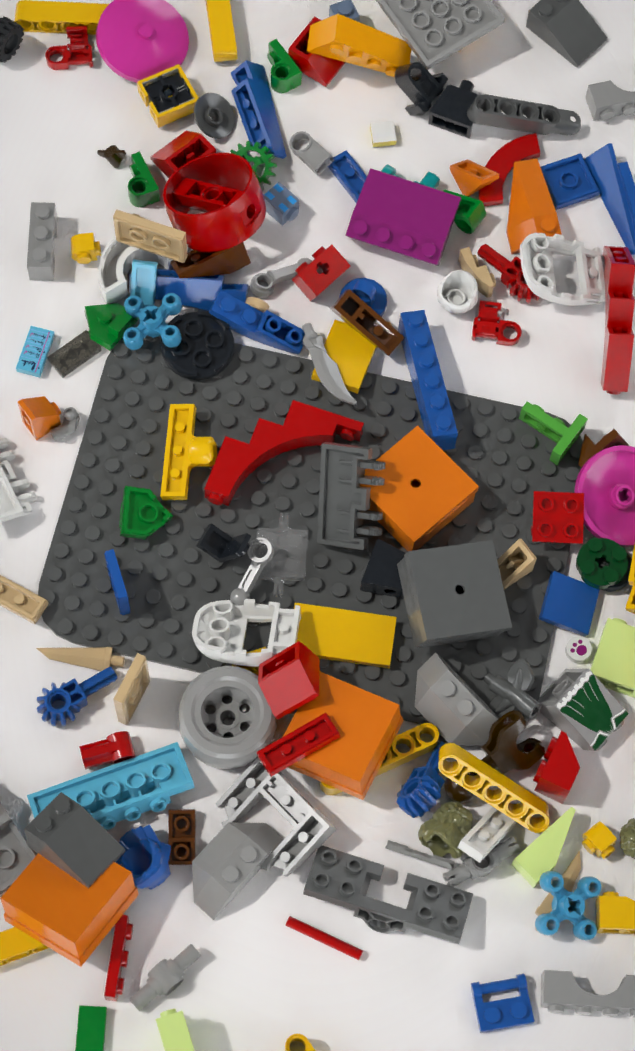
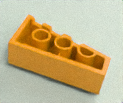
(358, 44)

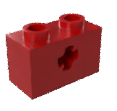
(312, 282)

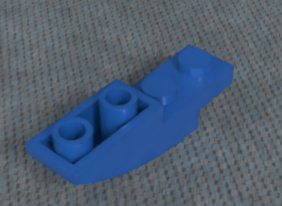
(256, 325)

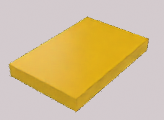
(350, 352)

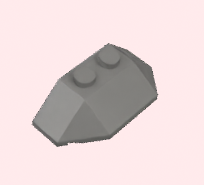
(452, 704)
(230, 863)

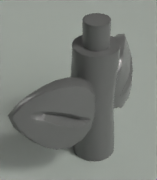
(512, 692)

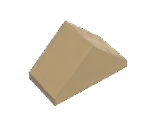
(516, 563)

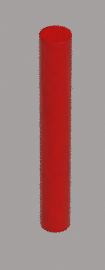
(324, 938)

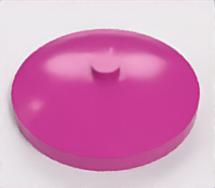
(141, 37)
(609, 494)

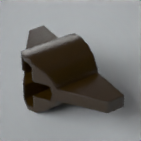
(113, 155)

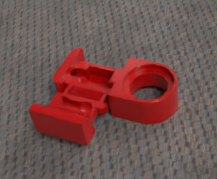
(77, 50)
(489, 328)

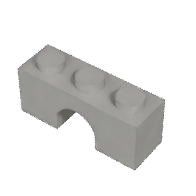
(41, 241)

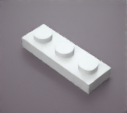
(486, 834)

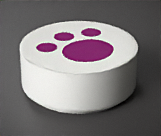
(578, 649)

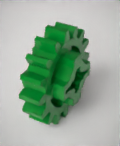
(260, 162)

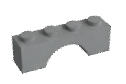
(608, 100)
(562, 992)

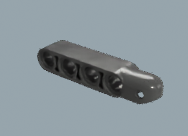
(514, 119)

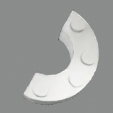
(115, 264)

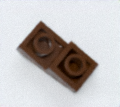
(181, 836)

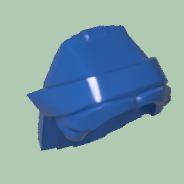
(145, 857)

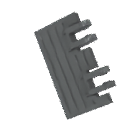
(342, 499)

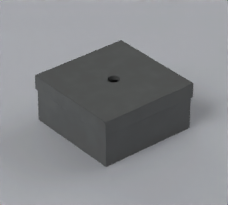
(454, 594)

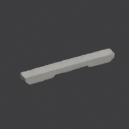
(435, 859)

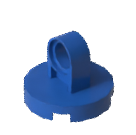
(370, 292)

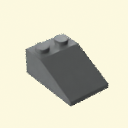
(566, 28)
(72, 840)

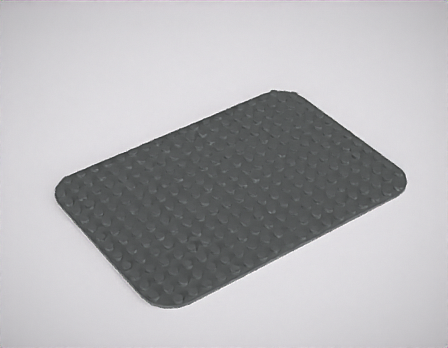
(174, 578)

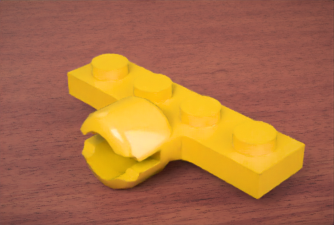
(183, 452)

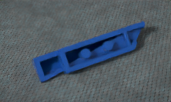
(257, 107)
(616, 191)
(195, 291)

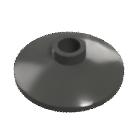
(219, 110)

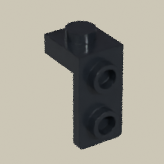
(221, 545)

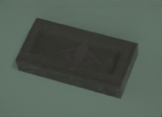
(74, 354)

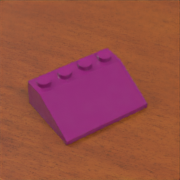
(403, 217)

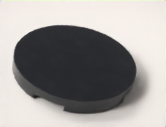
(204, 346)

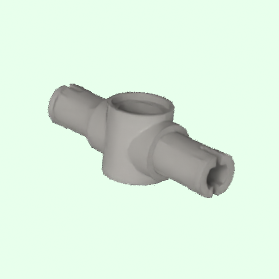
(470, 869)
(165, 977)

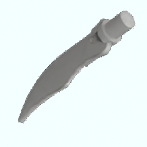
(325, 367)

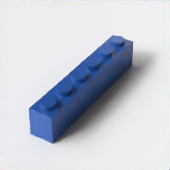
(427, 379)

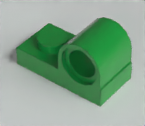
(282, 67)
(142, 181)
(469, 213)

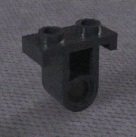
(419, 86)

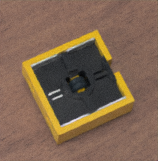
(168, 95)

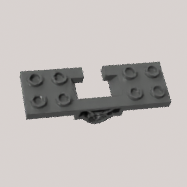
(430, 909)

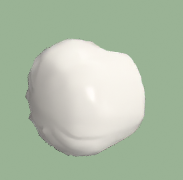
(458, 292)

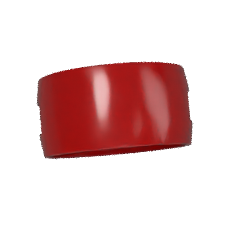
(222, 188)

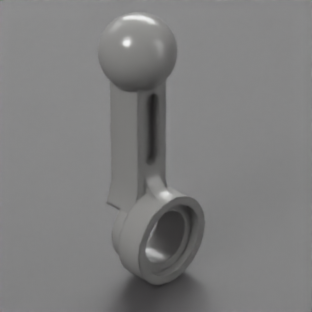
(273, 277)
(253, 572)

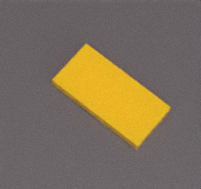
(347, 635)

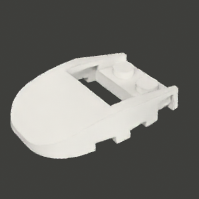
(539, 274)
(222, 626)

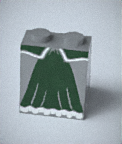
(582, 708)

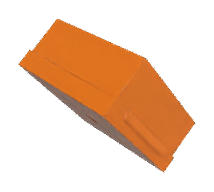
(419, 490)
(366, 734)
(64, 911)

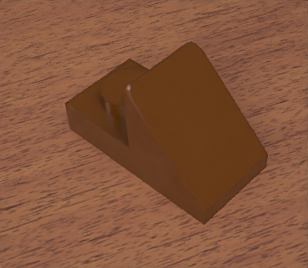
(589, 448)

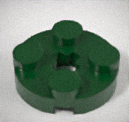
(610, 551)

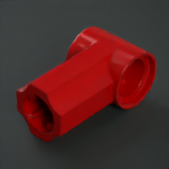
(113, 750)

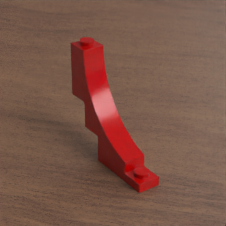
(619, 311)
(302, 427)

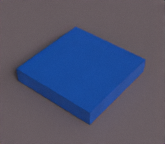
(569, 181)
(117, 582)
(569, 604)

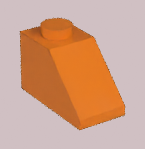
(39, 415)

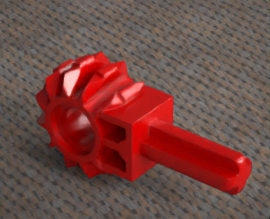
(511, 275)

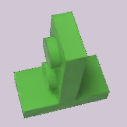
(553, 429)

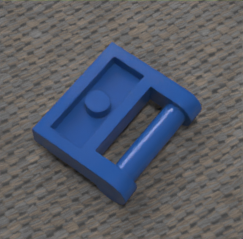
(504, 1012)

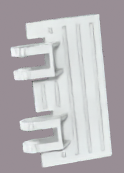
(10, 504)

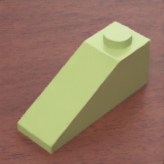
(544, 851)

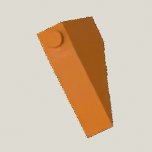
(530, 205)

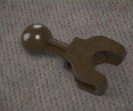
(502, 752)

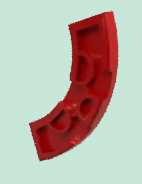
(503, 161)

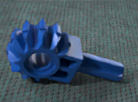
(73, 695)
(422, 787)

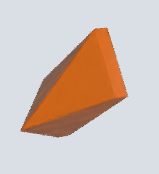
(472, 176)

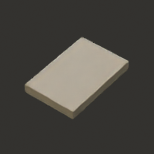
(150, 236)
(132, 689)

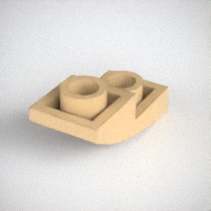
(484, 279)

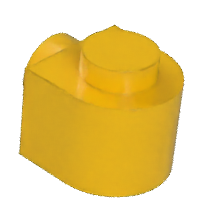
(85, 248)
(599, 840)

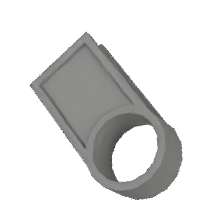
(313, 155)

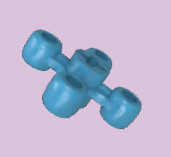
(152, 321)
(567, 910)

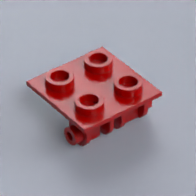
(558, 517)

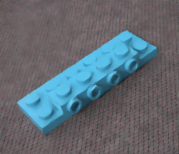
(125, 787)

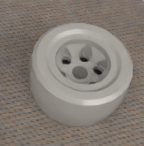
(208, 691)

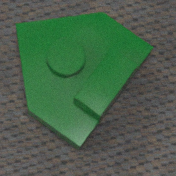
(108, 323)
(141, 513)

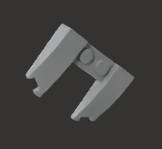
(309, 824)

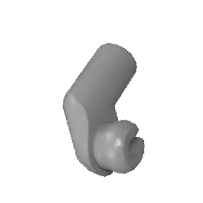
(68, 426)

